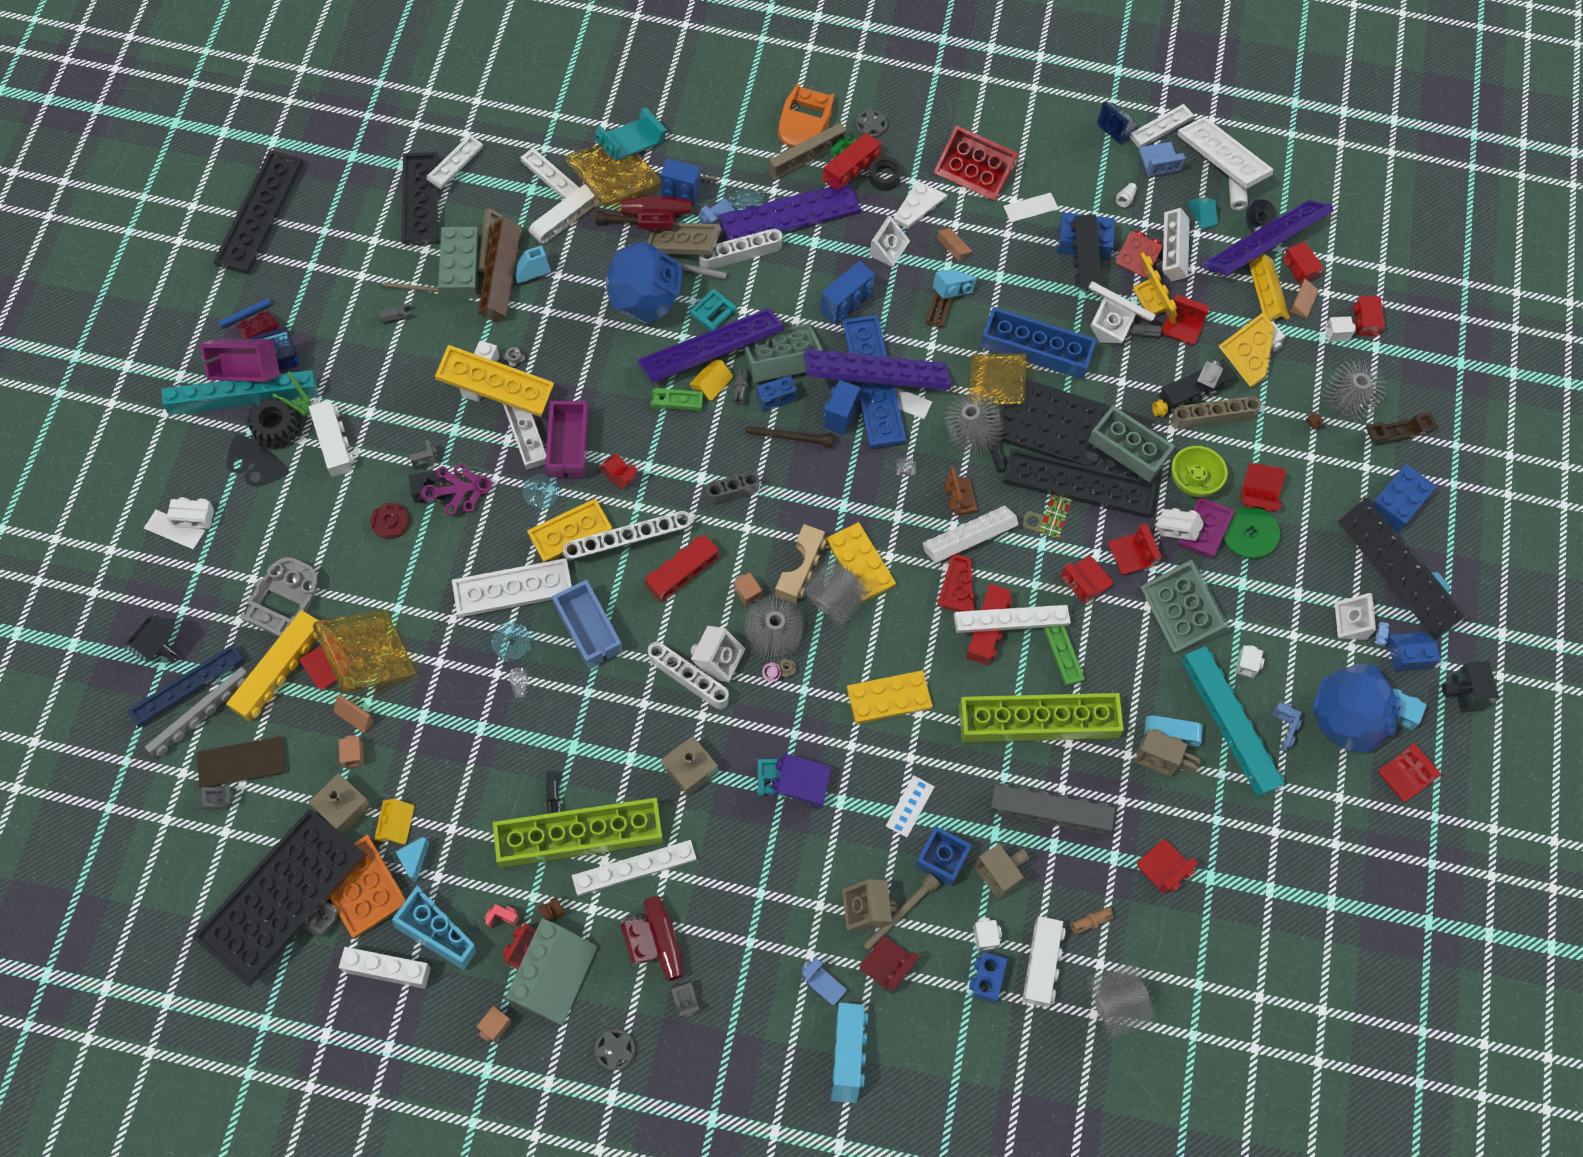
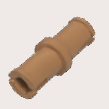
(1091, 920)

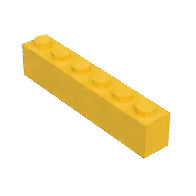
(274, 667)

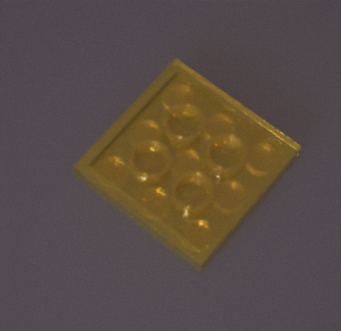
(998, 376)

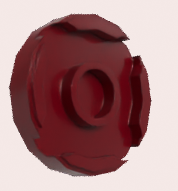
(389, 521)

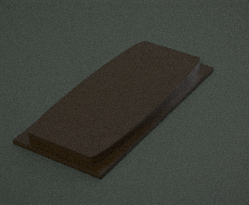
(241, 762)

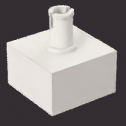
(717, 653)

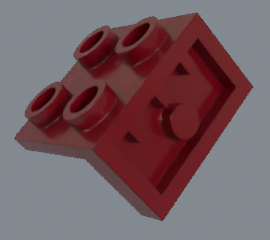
(262, 323)
(888, 964)

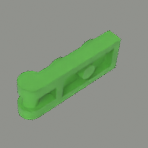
(676, 399)

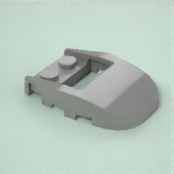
(289, 580)

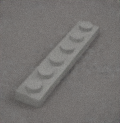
(196, 714)

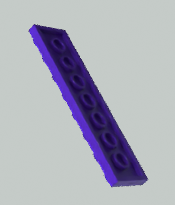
(791, 212)
(1267, 237)
(710, 345)
(876, 369)

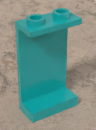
(632, 136)

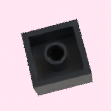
(152, 638)
(1473, 686)

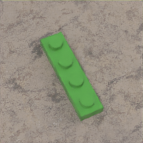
(1064, 655)

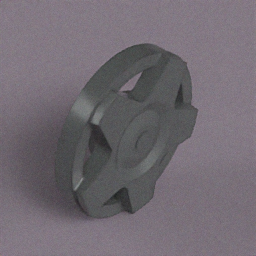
(871, 122)
(614, 1049)

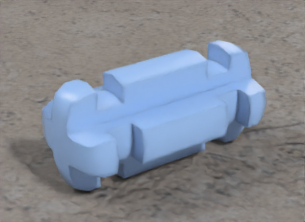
(1382, 633)

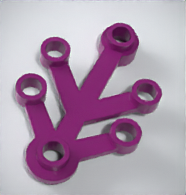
(459, 488)

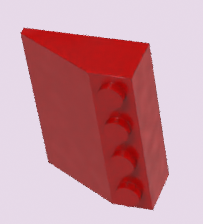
(976, 163)

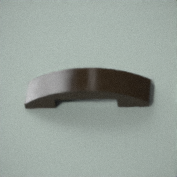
(1401, 430)

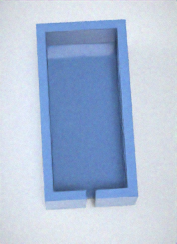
(587, 624)

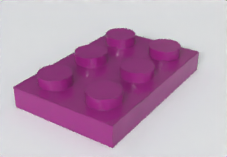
(1215, 523)

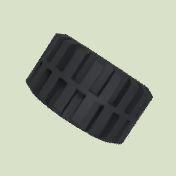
(269, 411)

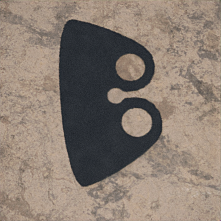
(265, 462)

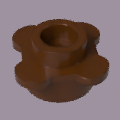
(1314, 420)

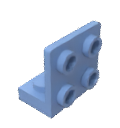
(1161, 159)

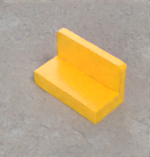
(712, 379)
(394, 821)

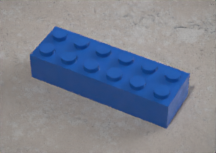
(1042, 342)

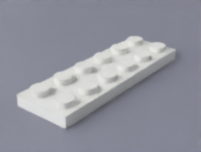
(1225, 152)
(510, 587)

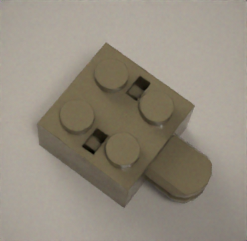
(1164, 754)

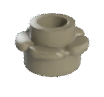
(791, 667)

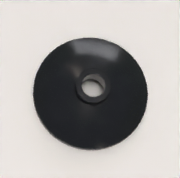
(1265, 212)

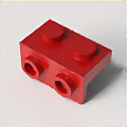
(515, 953)

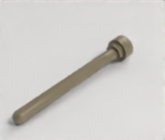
(930, 883)

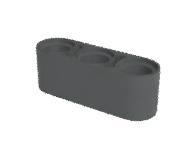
(739, 481)

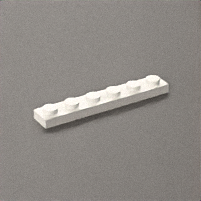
(1011, 618)
(634, 868)

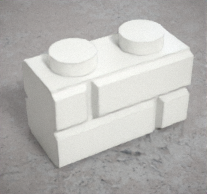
(190, 513)
(1179, 524)

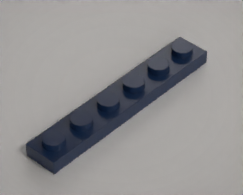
(185, 685)

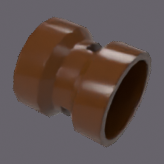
(546, 911)

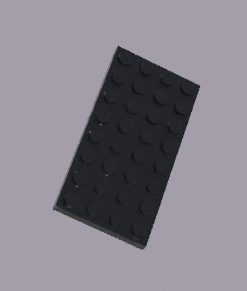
(1060, 426)
(279, 897)

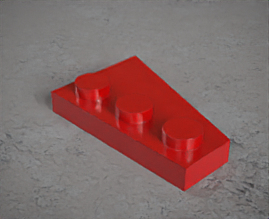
(957, 585)

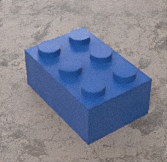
(1105, 235)
(847, 292)
(1403, 496)

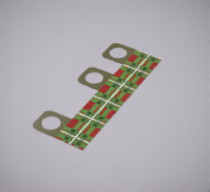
(1054, 517)

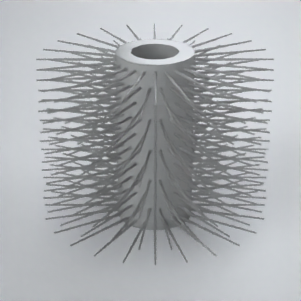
(1354, 391)
(974, 423)
(835, 591)
(773, 628)
(1118, 1002)

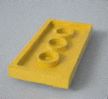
(574, 524)
(859, 554)
(889, 697)

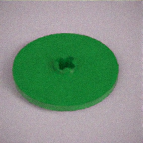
(1265, 533)

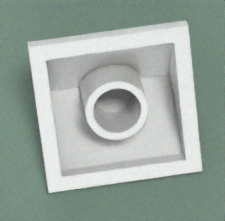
(889, 243)
(1111, 322)
(1355, 617)

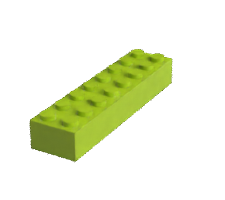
(1040, 717)
(577, 832)

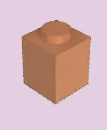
(747, 589)
(351, 752)
(493, 1025)

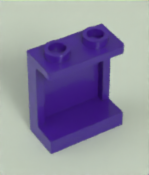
(801, 779)

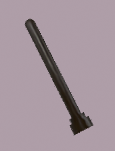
(603, 217)
(825, 439)

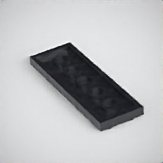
(419, 199)

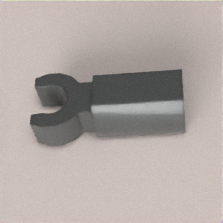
(395, 313)

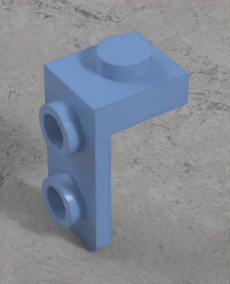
(710, 216)
(1288, 714)
(822, 982)

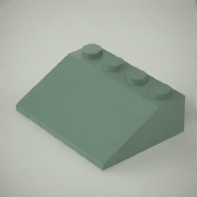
(780, 353)
(1185, 607)
(551, 972)

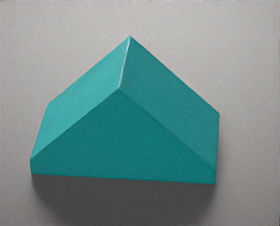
(1204, 212)

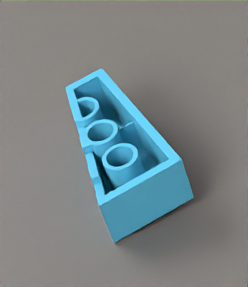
(430, 927)
(848, 1053)

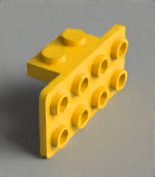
(1152, 294)

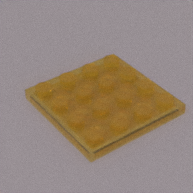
(611, 179)
(364, 650)

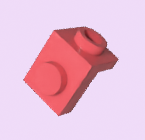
(507, 915)

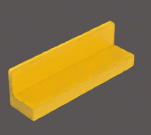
(1268, 287)

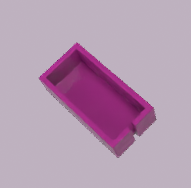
(240, 359)
(567, 439)

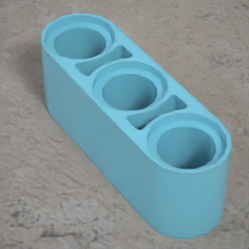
(1187, 731)

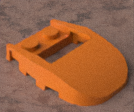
(798, 126)

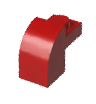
(618, 471)

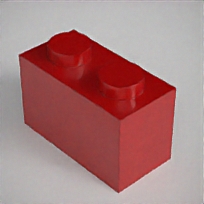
(1302, 262)
(1368, 316)

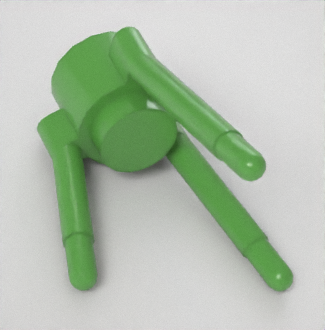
(299, 405)

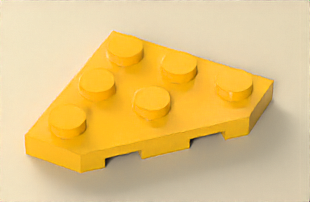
(1251, 349)

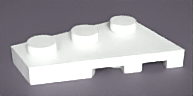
(917, 203)

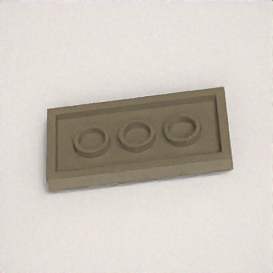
(686, 238)

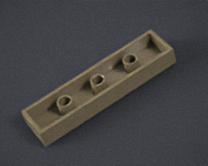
(806, 151)

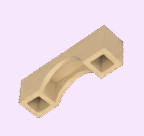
(809, 544)

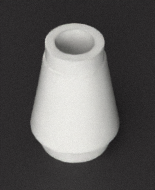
(1126, 195)

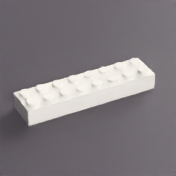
(526, 437)
(970, 534)

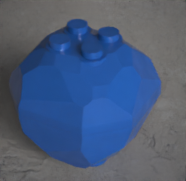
(643, 282)
(1356, 708)

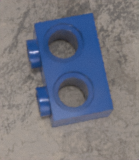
(776, 393)
(993, 978)

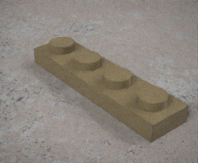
(490, 218)

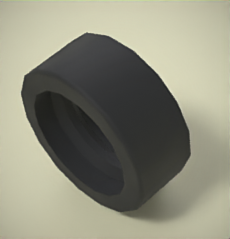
(885, 162)

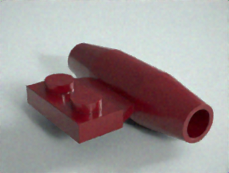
(656, 211)
(654, 939)

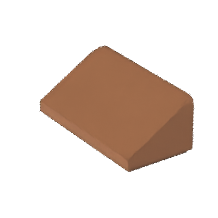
(954, 244)
(1304, 299)
(352, 714)

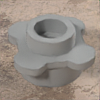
(511, 353)

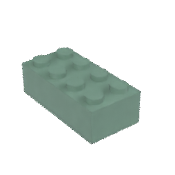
(459, 263)
(1131, 443)

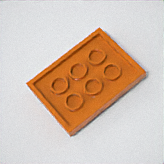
(368, 893)

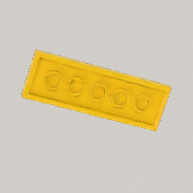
(494, 380)

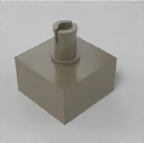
(689, 766)
(340, 804)
(1000, 870)
(867, 905)

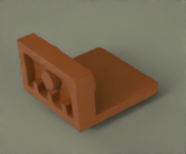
(960, 493)

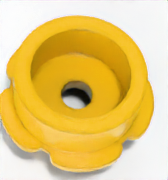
(1160, 408)

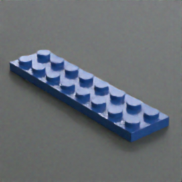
(876, 400)

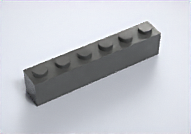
(1051, 809)

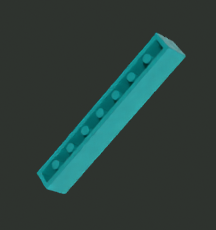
(235, 393)
(1232, 722)

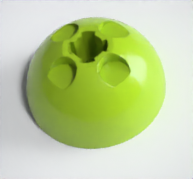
(1198, 471)

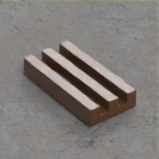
(934, 323)

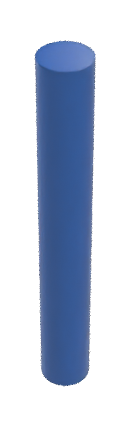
(244, 313)

